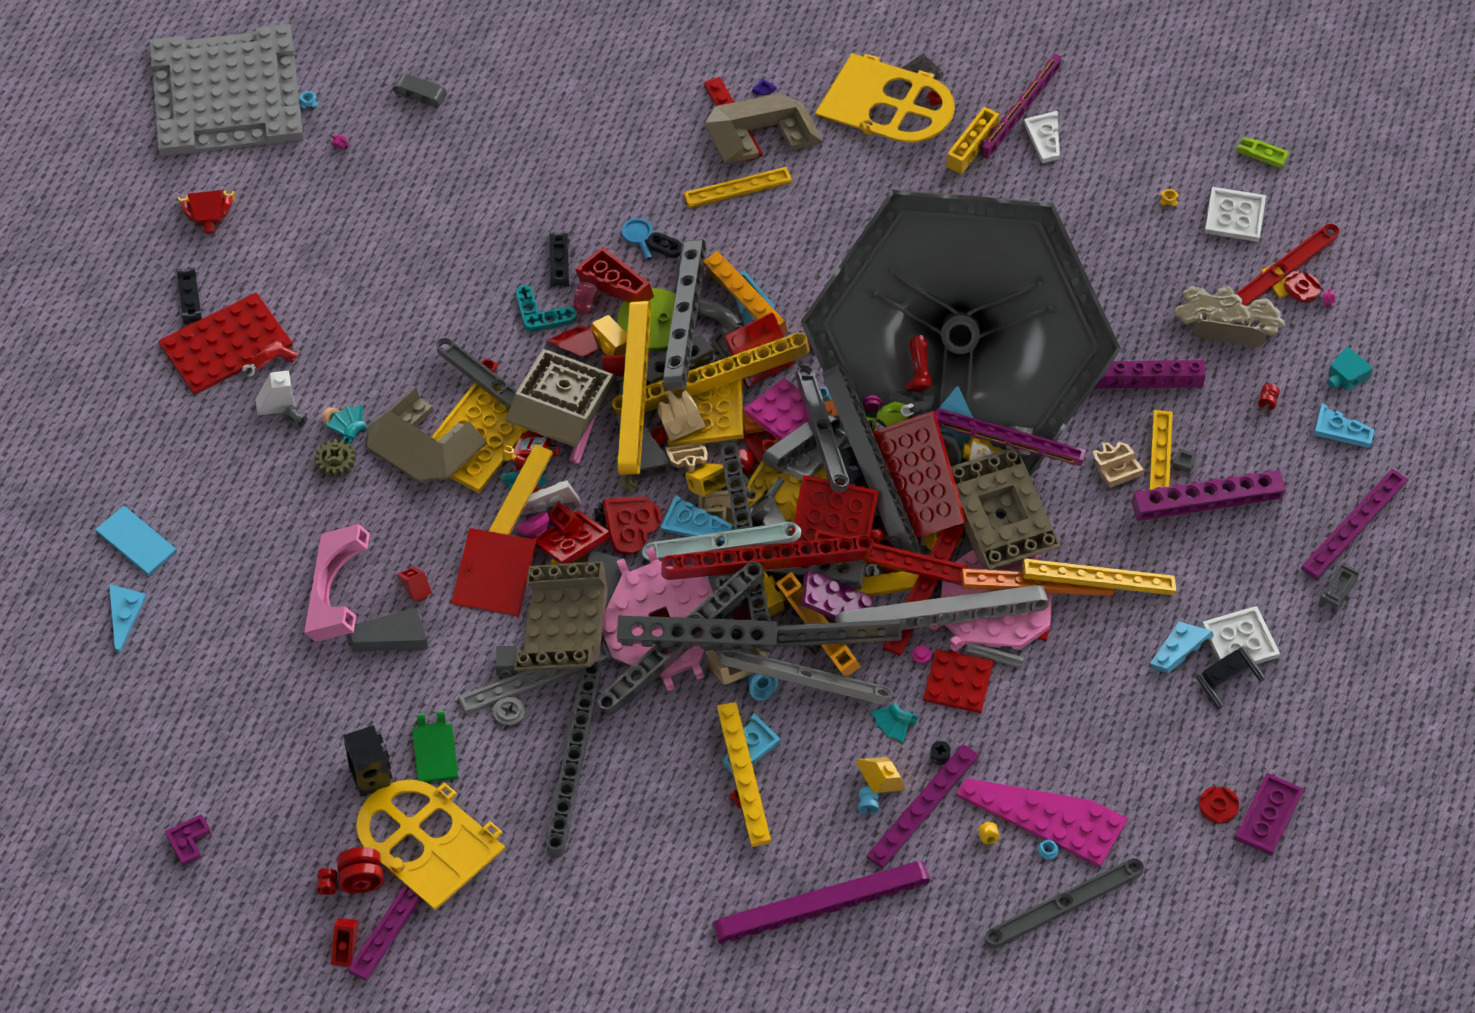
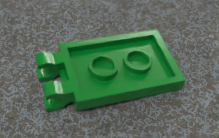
(434, 750)

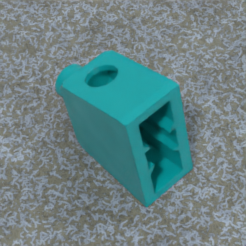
(1348, 370)

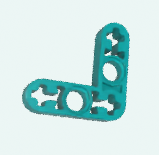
(535, 316)

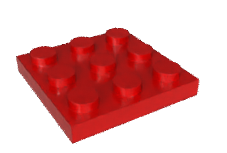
(754, 335)
(570, 546)
(958, 681)

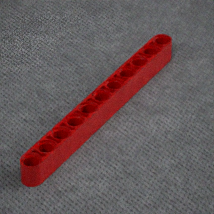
(774, 551)

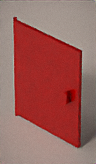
(495, 572)

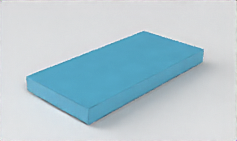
(136, 540)

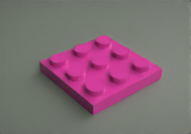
(779, 409)

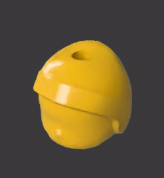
(988, 833)

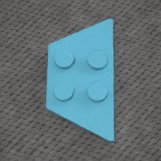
(956, 404)

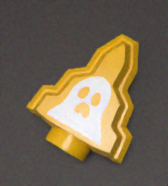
(977, 448)

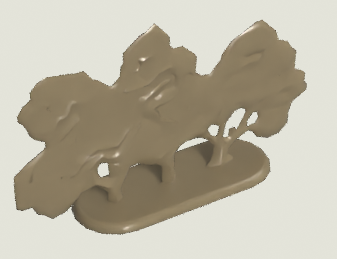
(1225, 309)

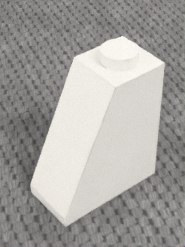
(275, 394)

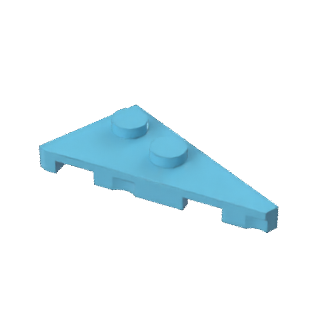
(125, 609)

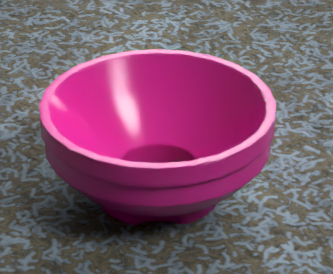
(534, 526)

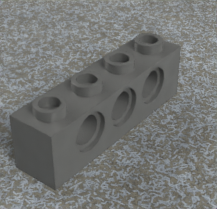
(700, 350)

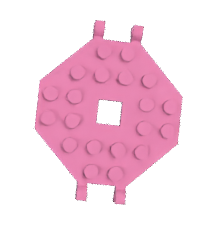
(644, 593)
(995, 632)

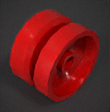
(359, 870)

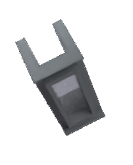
(1339, 587)

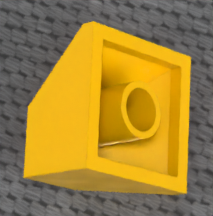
(880, 774)

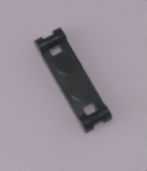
(559, 259)
(189, 295)

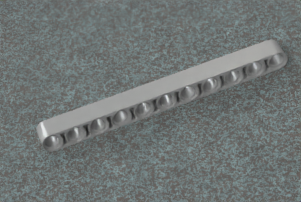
(955, 608)

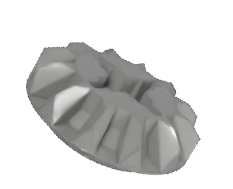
(506, 704)

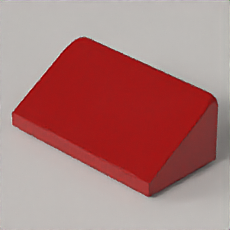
(614, 364)
(564, 518)

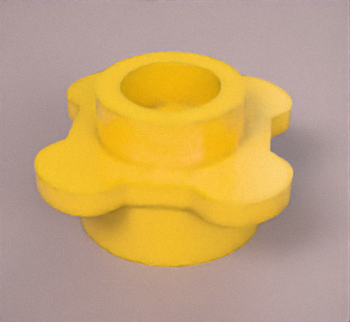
(1169, 193)

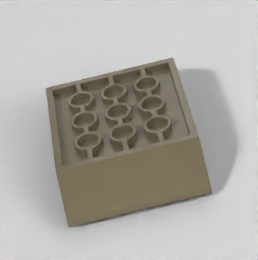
(564, 616)

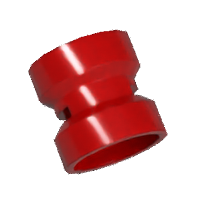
(1268, 396)
(326, 882)

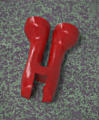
(922, 379)

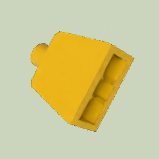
(703, 480)

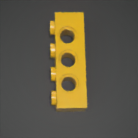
(971, 140)

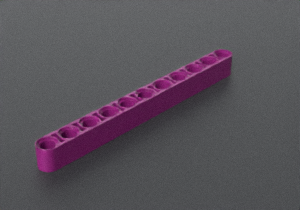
(820, 901)

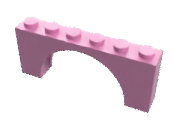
(334, 551)

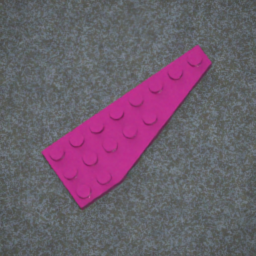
(1071, 822)

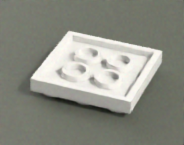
(1235, 214)
(1242, 629)

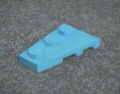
(1178, 645)
(759, 740)

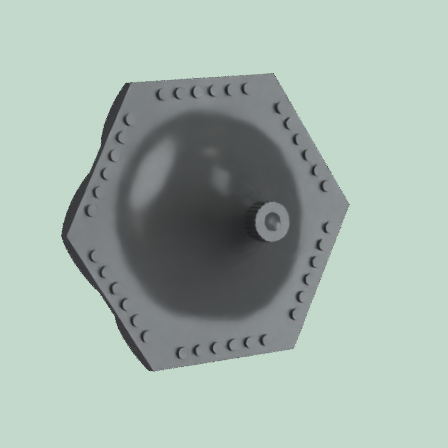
(990, 294)

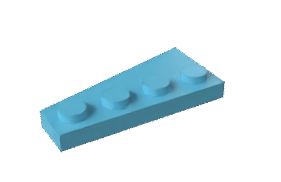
(690, 521)

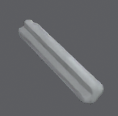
(995, 655)

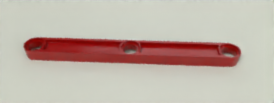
(1288, 263)

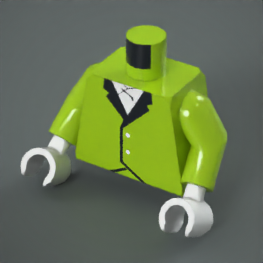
(890, 414)

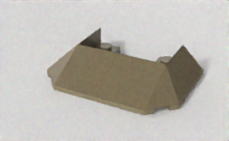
(730, 125)
(403, 445)

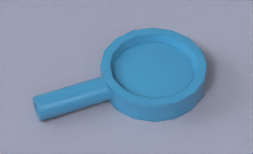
(636, 233)

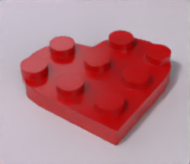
(630, 522)

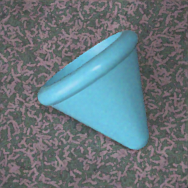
(758, 691)

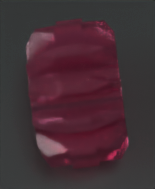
(585, 297)

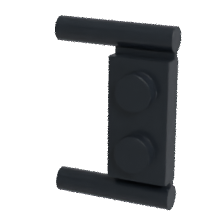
(1224, 670)

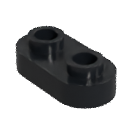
(665, 246)

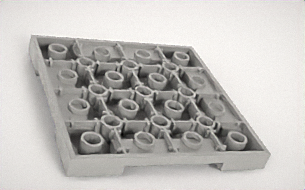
(226, 91)

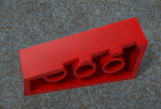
(614, 277)

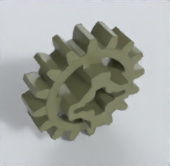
(335, 456)

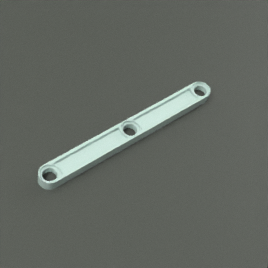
(738, 538)

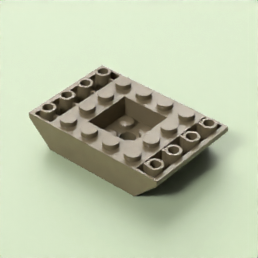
(559, 397)
(1002, 485)

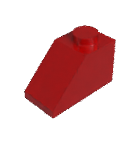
(415, 583)
(344, 941)

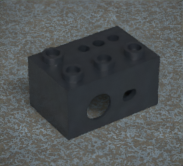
(367, 760)

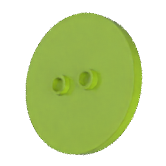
(661, 318)

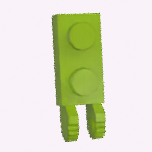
(1263, 152)

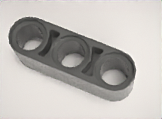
(420, 90)

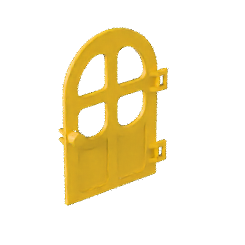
(861, 88)
(446, 860)

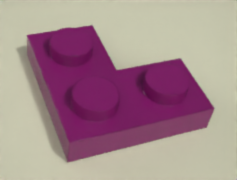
(183, 837)

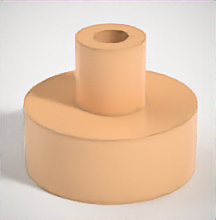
(328, 414)

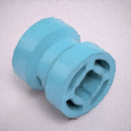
(868, 800)

